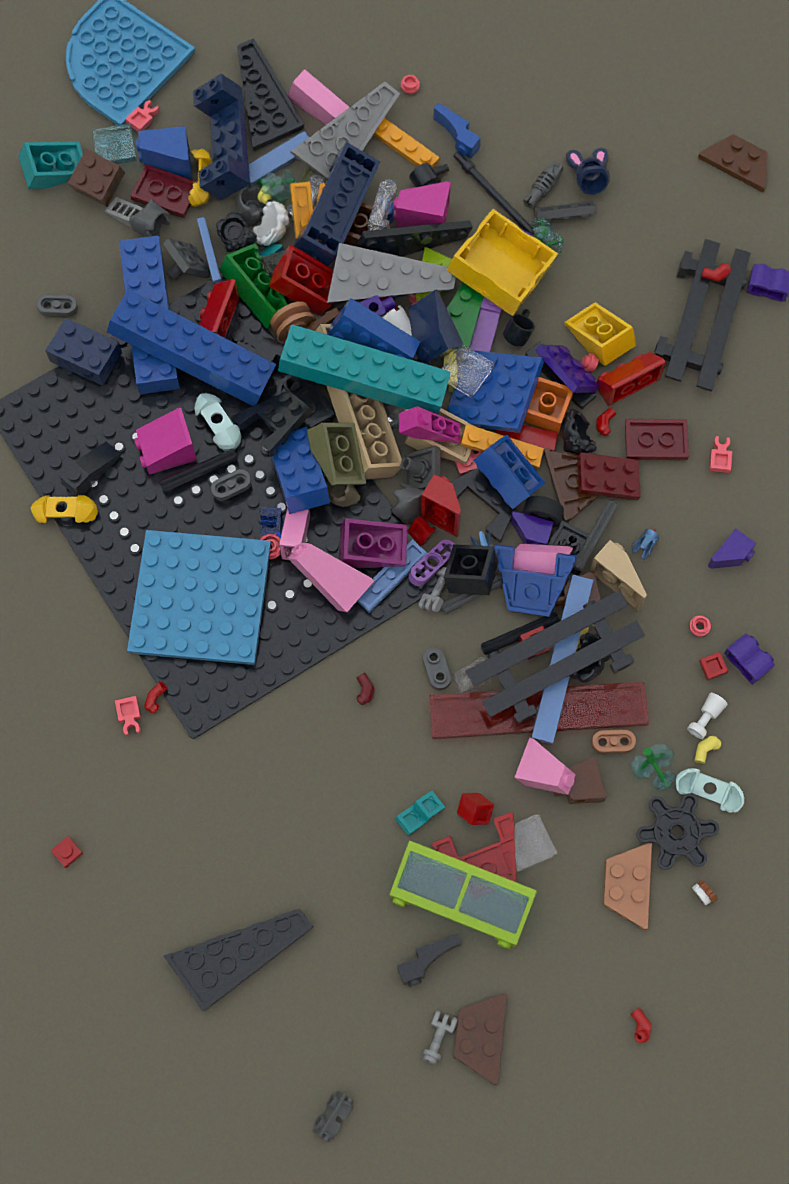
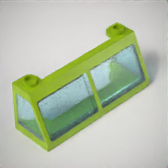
(462, 893)

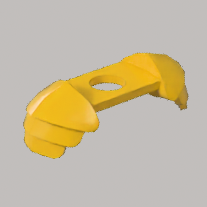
(198, 195)
(79, 507)

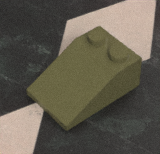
(338, 452)

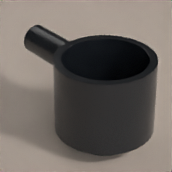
(426, 175)
(519, 329)

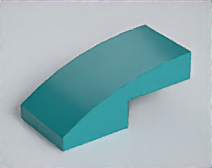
(419, 813)

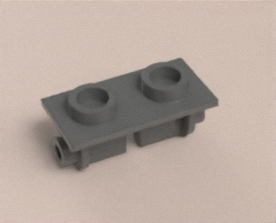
(325, 1124)

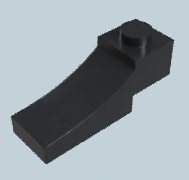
(413, 971)

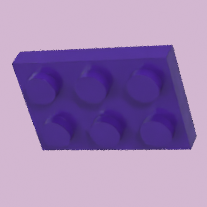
(567, 368)

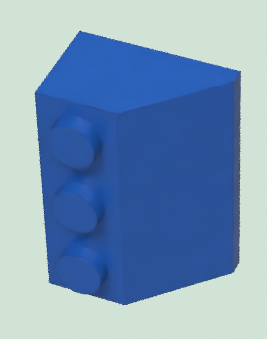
(509, 471)

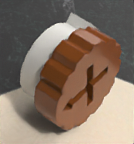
(704, 892)

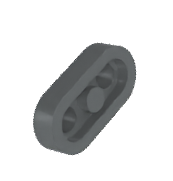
(58, 304)
(230, 484)
(436, 668)

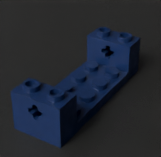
(224, 105)
(337, 204)

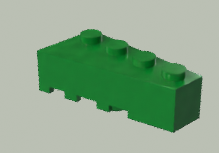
(253, 283)
(464, 312)

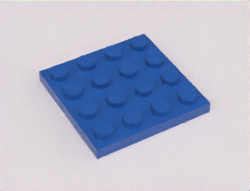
(503, 395)

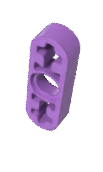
(429, 570)

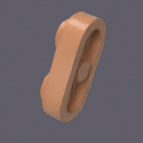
(612, 740)

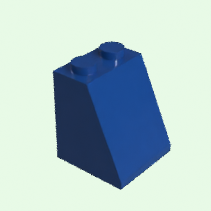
(166, 150)

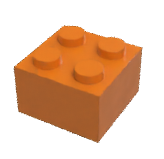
(548, 405)

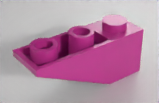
(428, 426)

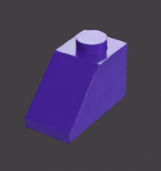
(531, 529)
(733, 551)

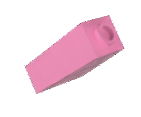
(315, 98)
(332, 577)

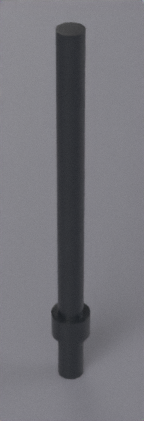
(469, 168)

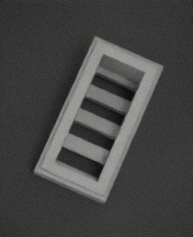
(128, 207)

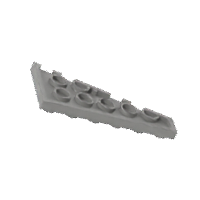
(352, 126)
(368, 273)

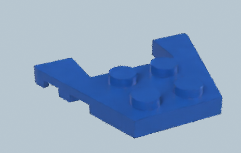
(530, 590)

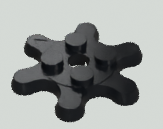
(685, 818)

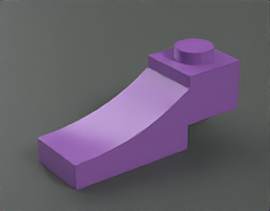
(486, 326)

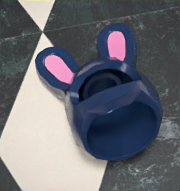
(591, 172)

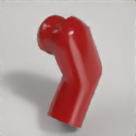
(717, 274)
(602, 421)
(152, 696)
(643, 1026)

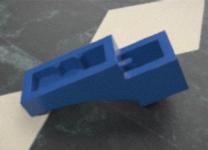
(466, 141)

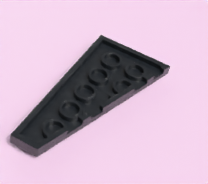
(267, 104)
(413, 239)
(228, 960)

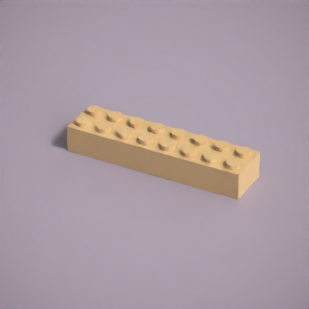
(373, 430)

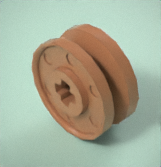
(294, 313)

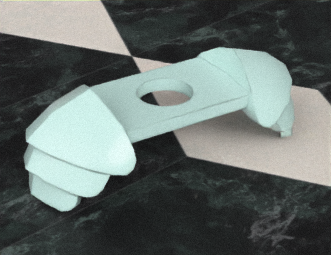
(226, 434)
(727, 794)

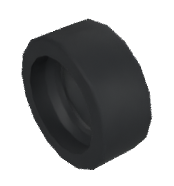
(544, 508)

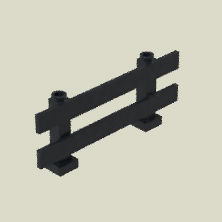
(680, 354)
(609, 644)

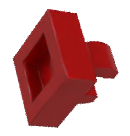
(420, 530)

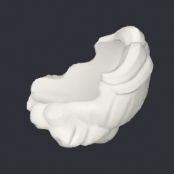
(273, 224)

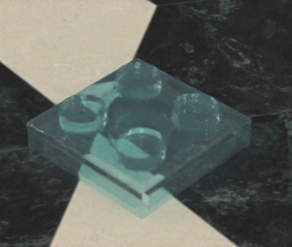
(115, 143)

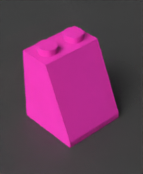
(422, 205)
(165, 443)

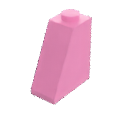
(294, 531)
(538, 557)
(543, 770)

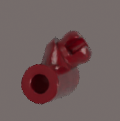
(367, 691)

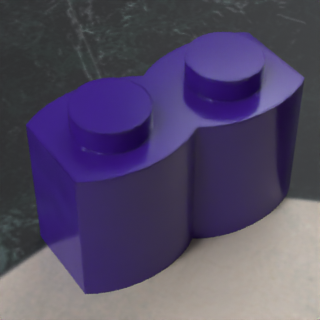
(768, 282)
(749, 658)

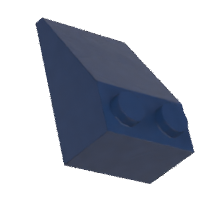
(433, 328)

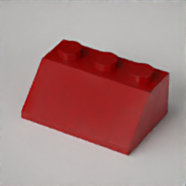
(303, 279)
(220, 307)
(630, 377)
(441, 505)

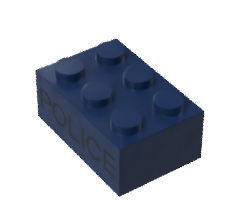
(84, 351)

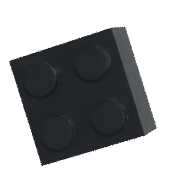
(471, 569)

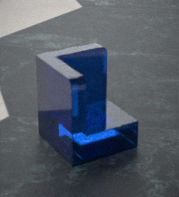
(271, 521)

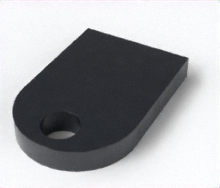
(312, 396)

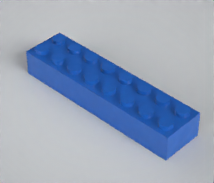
(146, 276)
(190, 347)

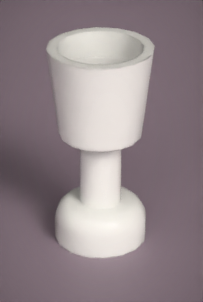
(711, 709)

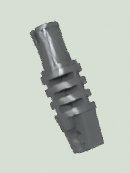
(543, 184)

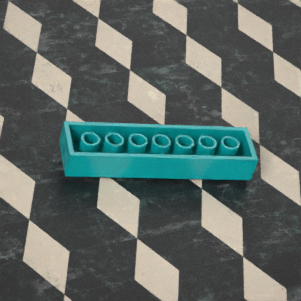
(363, 370)

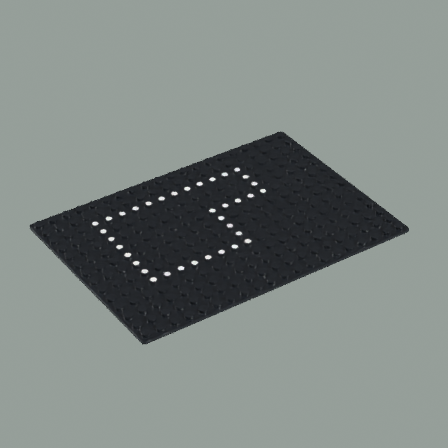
(68, 416)

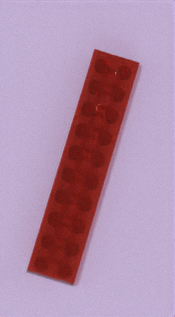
(582, 709)

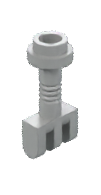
(433, 601)
(431, 1056)

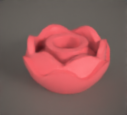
(275, 541)

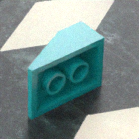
(49, 163)

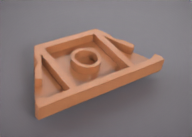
(629, 884)

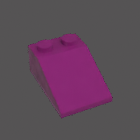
(372, 544)

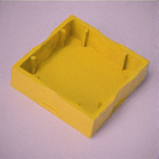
(502, 262)

